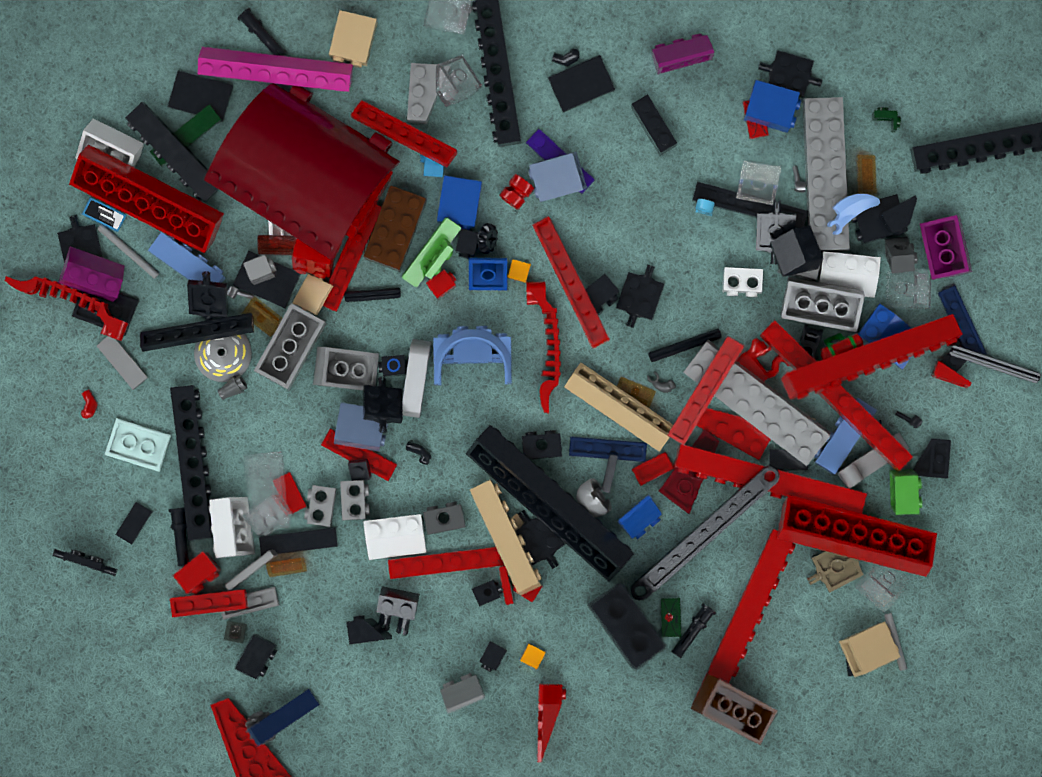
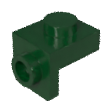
(884, 114)

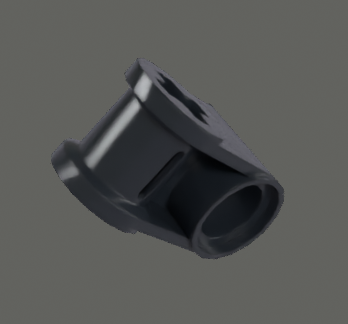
(810, 339)

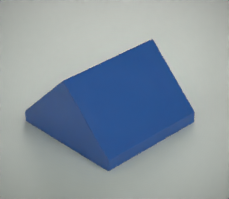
(488, 274)

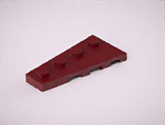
(684, 488)

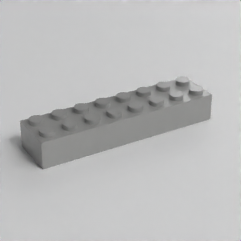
(825, 169)
(763, 407)

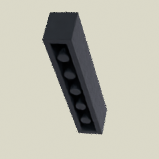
(172, 150)

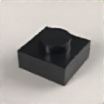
(953, 362)
(359, 470)

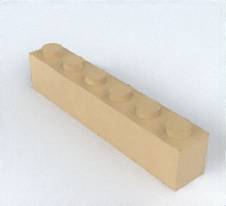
(619, 406)
(505, 537)

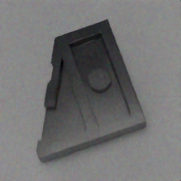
(935, 459)

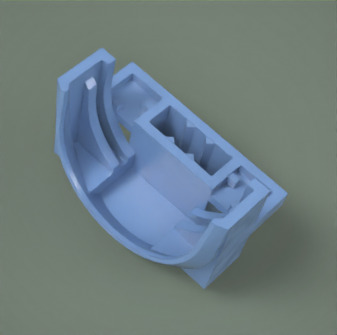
(472, 347)

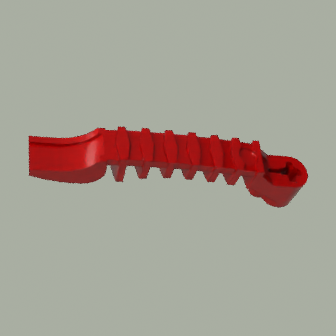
(537, 296)
(112, 327)

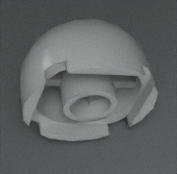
(591, 497)

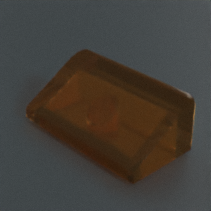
(866, 174)
(264, 317)
(637, 391)
(286, 567)

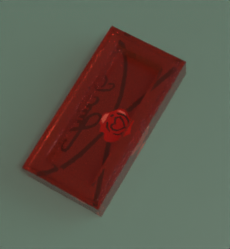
(276, 244)

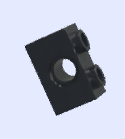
(553, 445)

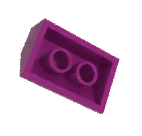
(682, 53)
(946, 247)
(92, 274)

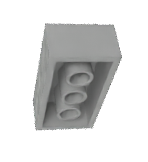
(822, 304)
(290, 346)

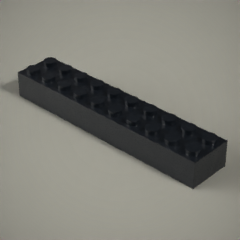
(549, 503)

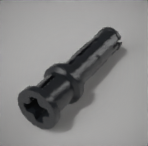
(255, 26)
(179, 527)
(698, 622)

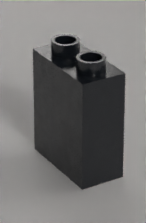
(627, 626)

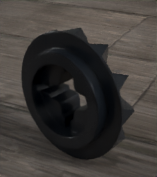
(487, 231)

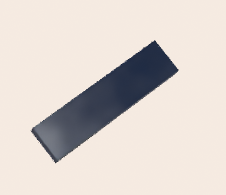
(954, 305)
(602, 447)
(283, 717)

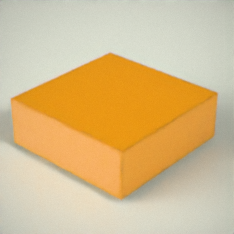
(519, 271)
(532, 656)

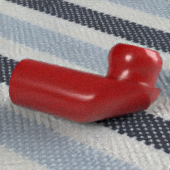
(90, 406)

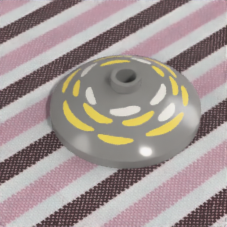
(231, 364)

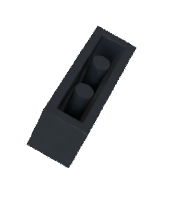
(653, 125)

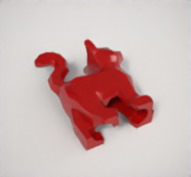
(749, 360)

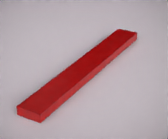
(571, 282)

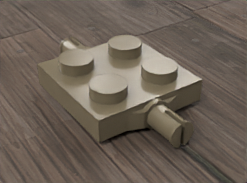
(835, 570)

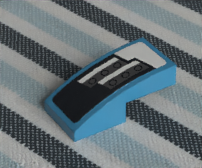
(103, 214)

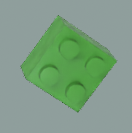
(905, 491)

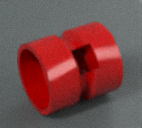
(516, 192)

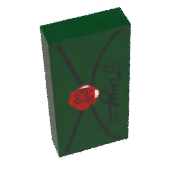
(670, 617)

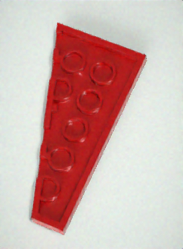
(245, 755)

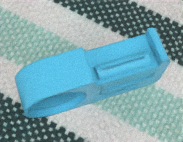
(705, 207)

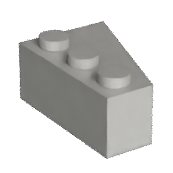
(421, 93)

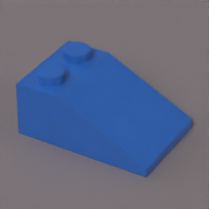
(882, 324)
(640, 517)

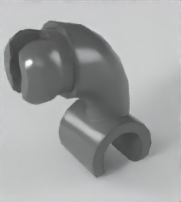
(664, 387)

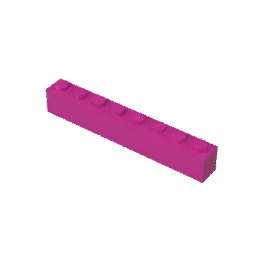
(275, 69)

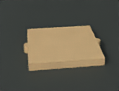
(312, 294)

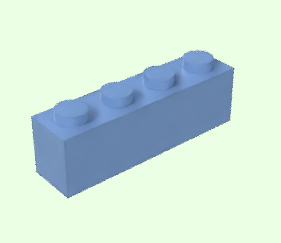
(183, 260)
(839, 443)

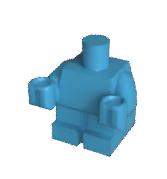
(431, 167)

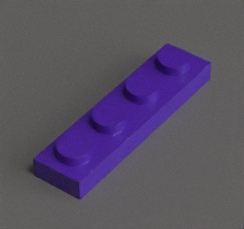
(548, 149)

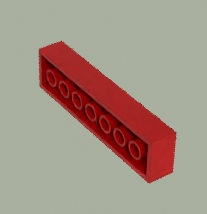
(146, 198)
(857, 535)

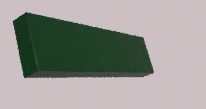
(194, 128)

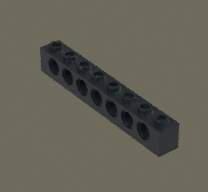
(512, 135)
(922, 163)
(178, 396)

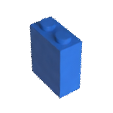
(772, 106)
(459, 201)

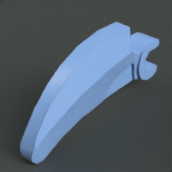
(849, 208)

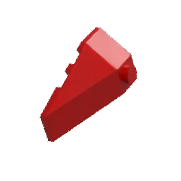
(548, 709)

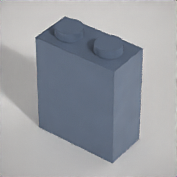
(557, 176)
(355, 431)

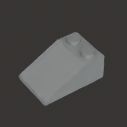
(345, 368)
(462, 693)

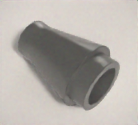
(233, 387)

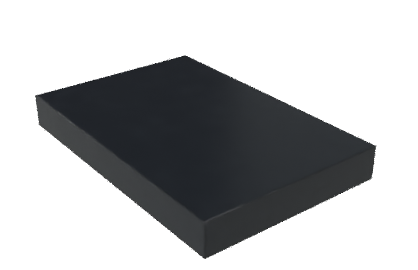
(581, 83)
(195, 93)
(275, 290)
(121, 308)

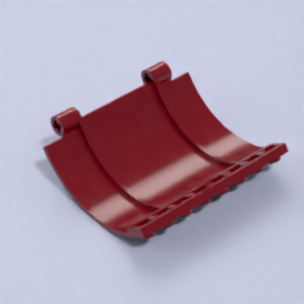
(300, 167)

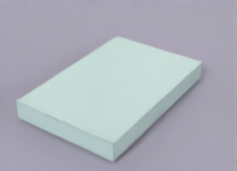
(138, 445)

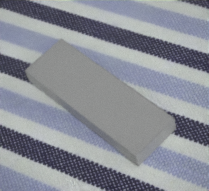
(122, 362)
(250, 570)
(256, 601)

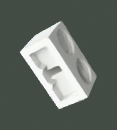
(742, 276)

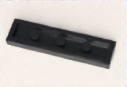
(299, 541)

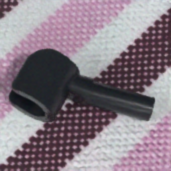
(915, 421)

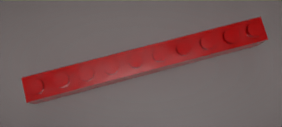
(871, 357)
(840, 400)
(740, 472)
(749, 608)

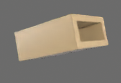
(352, 39)
(870, 649)

